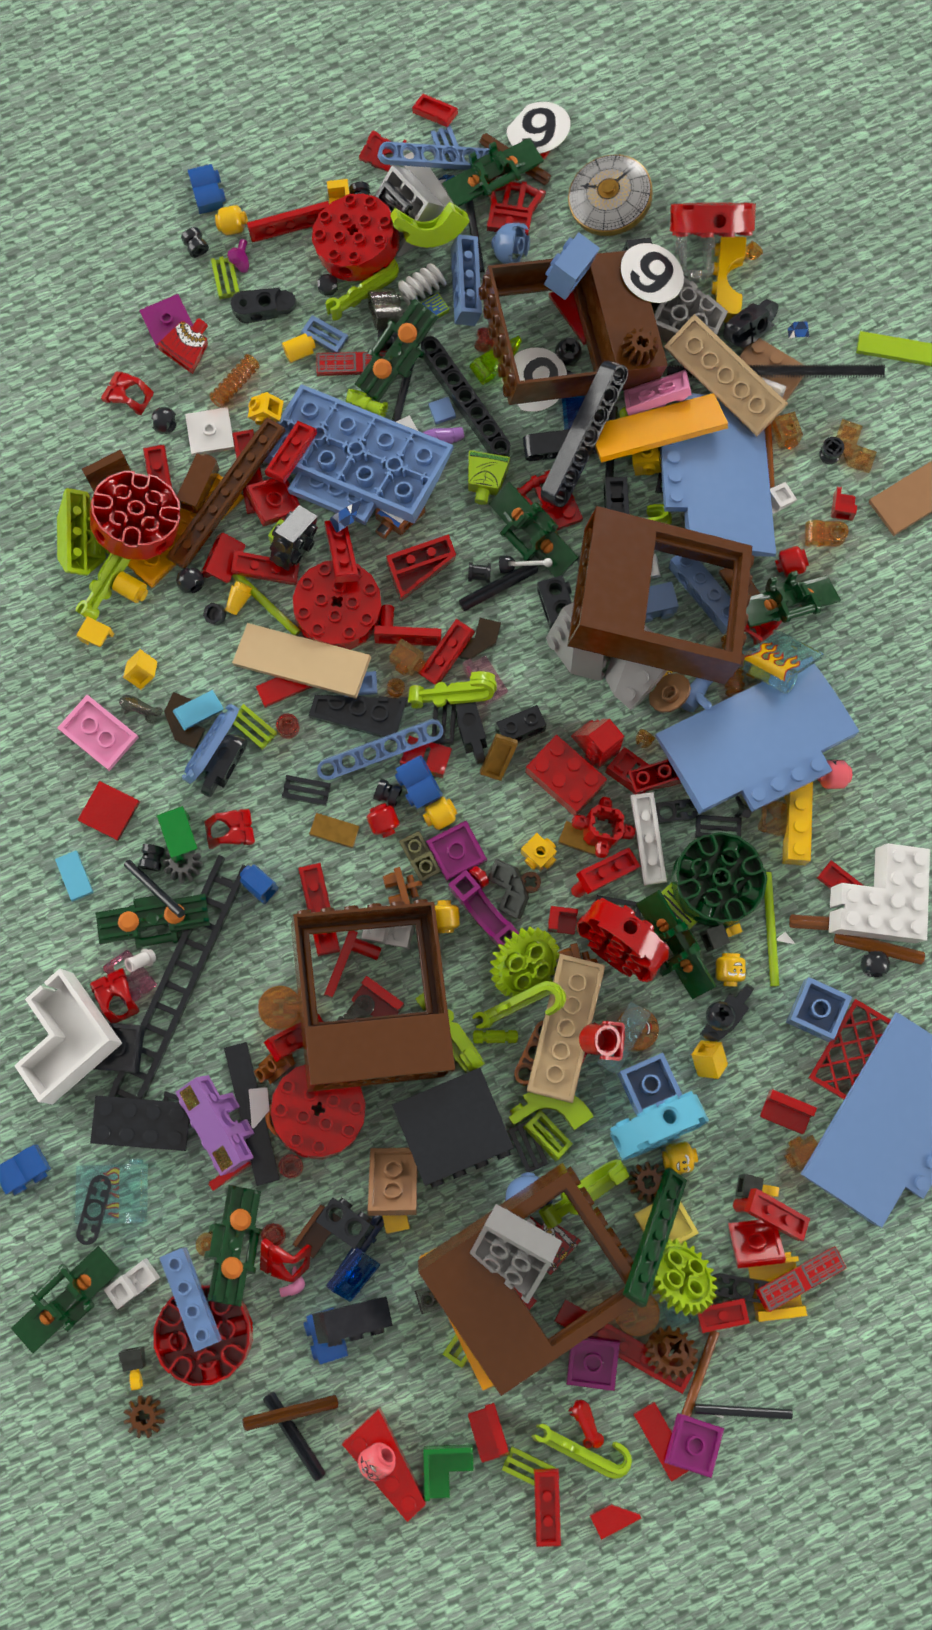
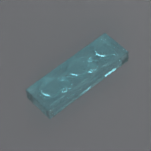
(634, 1021)

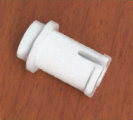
(140, 960)

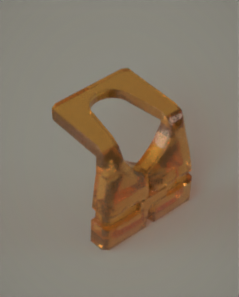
(778, 824)

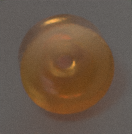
(201, 1243)

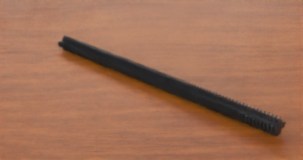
(806, 370)

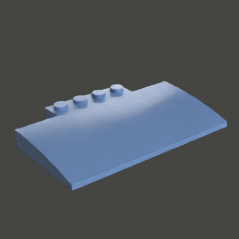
(361, 458)
(722, 484)
(758, 742)
(882, 1128)

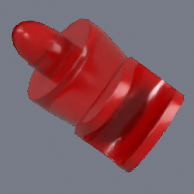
(582, 1413)

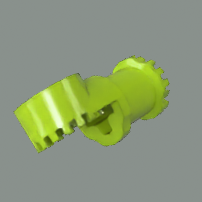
(361, 399)

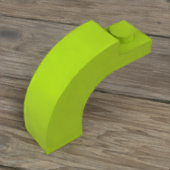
(433, 232)
(574, 1113)

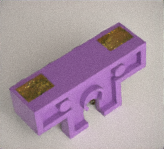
(212, 1122)

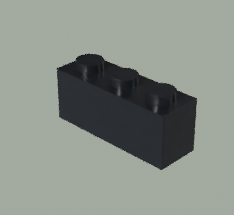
(352, 1321)

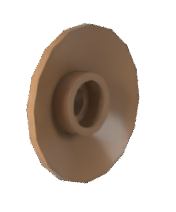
(670, 693)

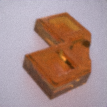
(855, 456)

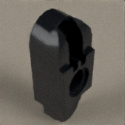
(249, 309)
(750, 323)
(471, 730)
(223, 763)
(739, 1008)

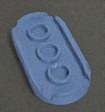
(210, 744)

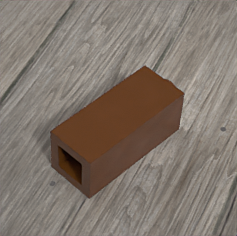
(198, 482)

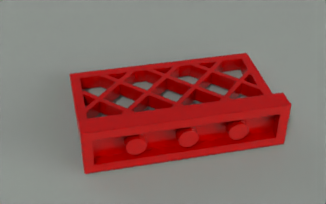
(869, 1011)

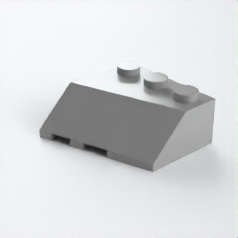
(425, 203)
(675, 313)
(576, 660)
(631, 680)
(515, 1250)

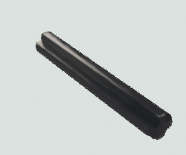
(497, 586)
(296, 1440)

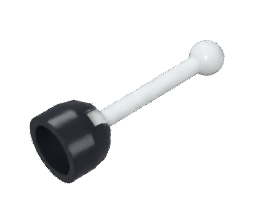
(507, 563)

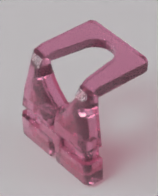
(138, 981)

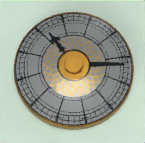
(610, 195)

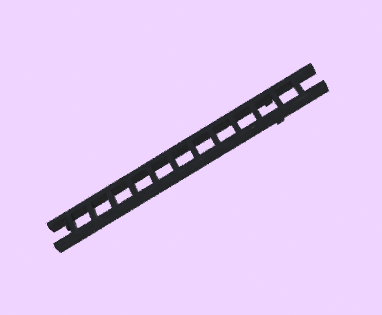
(187, 992)

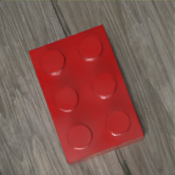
(565, 775)

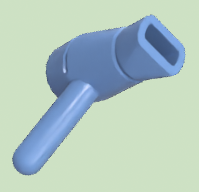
(697, 695)

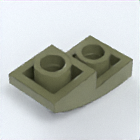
(419, 856)

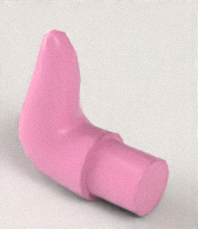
(294, 1288)

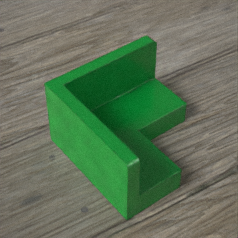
(177, 832)
(440, 1461)

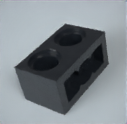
(616, 494)
(553, 602)
(522, 724)
(343, 1227)

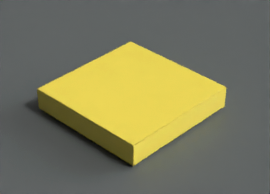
(682, 1227)

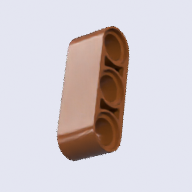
(525, 1061)

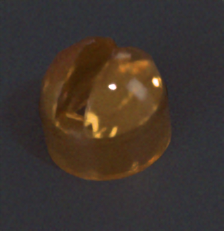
(753, 251)
(398, 685)
(646, 736)

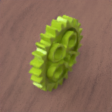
(524, 961)
(684, 1279)

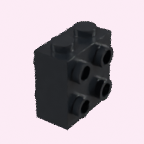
(293, 538)

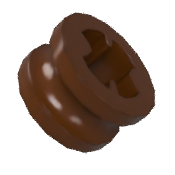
(530, 875)

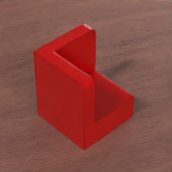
(843, 506)
(562, 920)

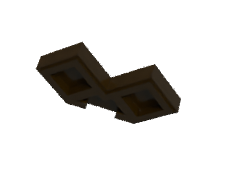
(485, 638)
(189, 737)

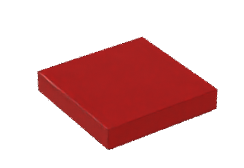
(271, 500)
(108, 810)
(755, 1244)

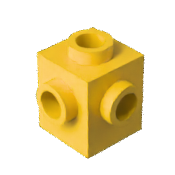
(265, 406)
(647, 462)
(535, 845)

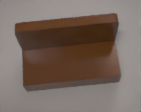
(107, 466)
(314, 1233)

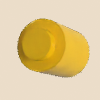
(298, 347)
(130, 587)

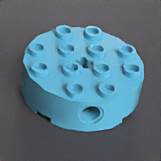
(658, 1125)

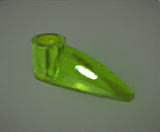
(486, 366)

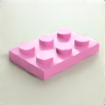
(657, 393)
(98, 732)

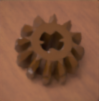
(639, 347)
(640, 1184)
(147, 1407)

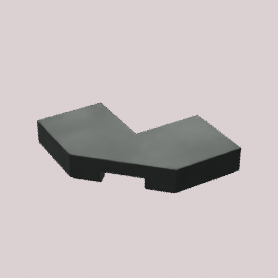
(516, 895)

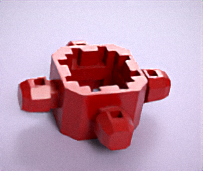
(602, 812)

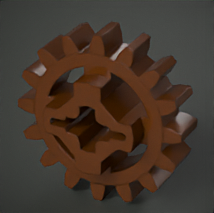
(681, 1360)

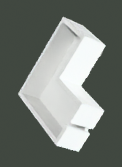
(895, 905)
(76, 1038)

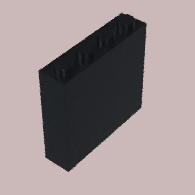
(453, 1128)

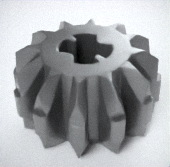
(180, 873)

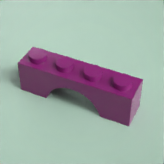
(480, 908)

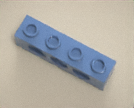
(466, 280)
(703, 589)
(190, 1299)

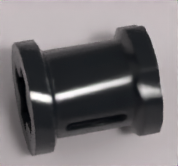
(479, 572)

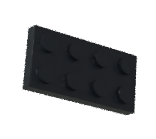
(139, 1123)

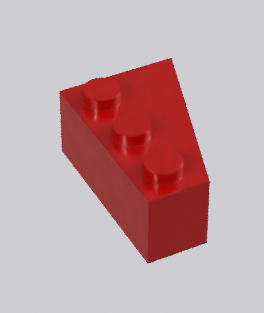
(419, 564)
(599, 741)

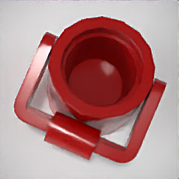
(603, 1040)

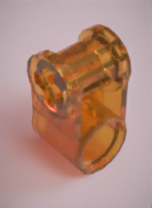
(822, 533)

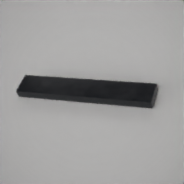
(259, 1144)

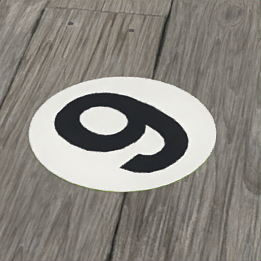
(542, 123)
(652, 273)
(536, 364)

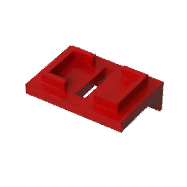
(437, 758)
(620, 766)

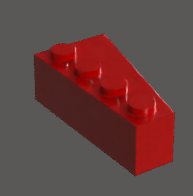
(400, 1485)

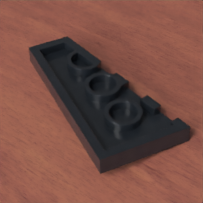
(364, 714)

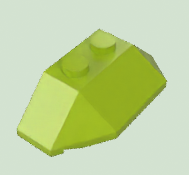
(76, 544)

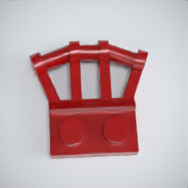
(503, 213)
(563, 516)

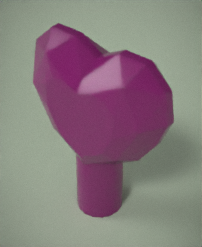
(239, 257)

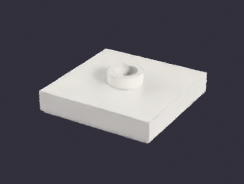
(210, 431)

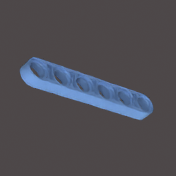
(437, 150)
(381, 752)

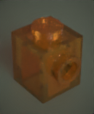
(787, 430)
(407, 658)
(800, 1151)

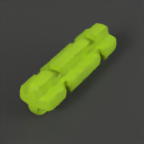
(495, 1036)

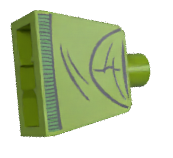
(486, 474)

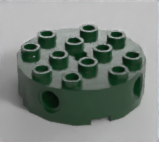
(740, 875)

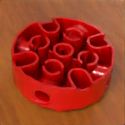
(712, 219)
(355, 237)
(134, 515)
(335, 625)
(632, 944)
(310, 1134)
(212, 1362)

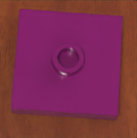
(164, 316)
(456, 850)
(594, 1363)
(694, 1445)

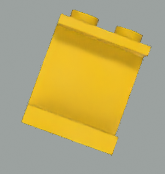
(768, 1273)

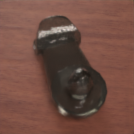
(133, 704)
(361, 1008)

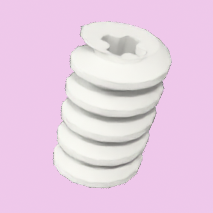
(421, 282)

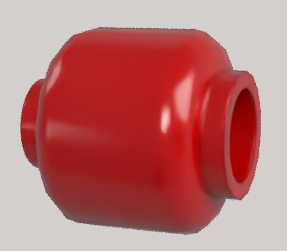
(792, 560)
(383, 820)

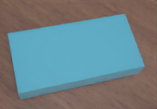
(198, 710)
(74, 875)

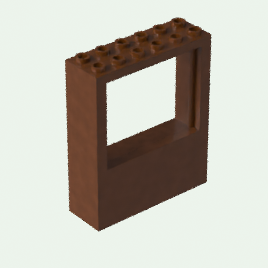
(606, 315)
(615, 592)
(381, 1046)
(492, 1315)

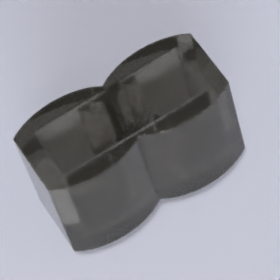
(384, 306)

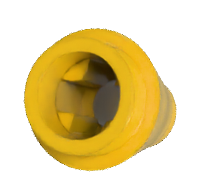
(237, 597)

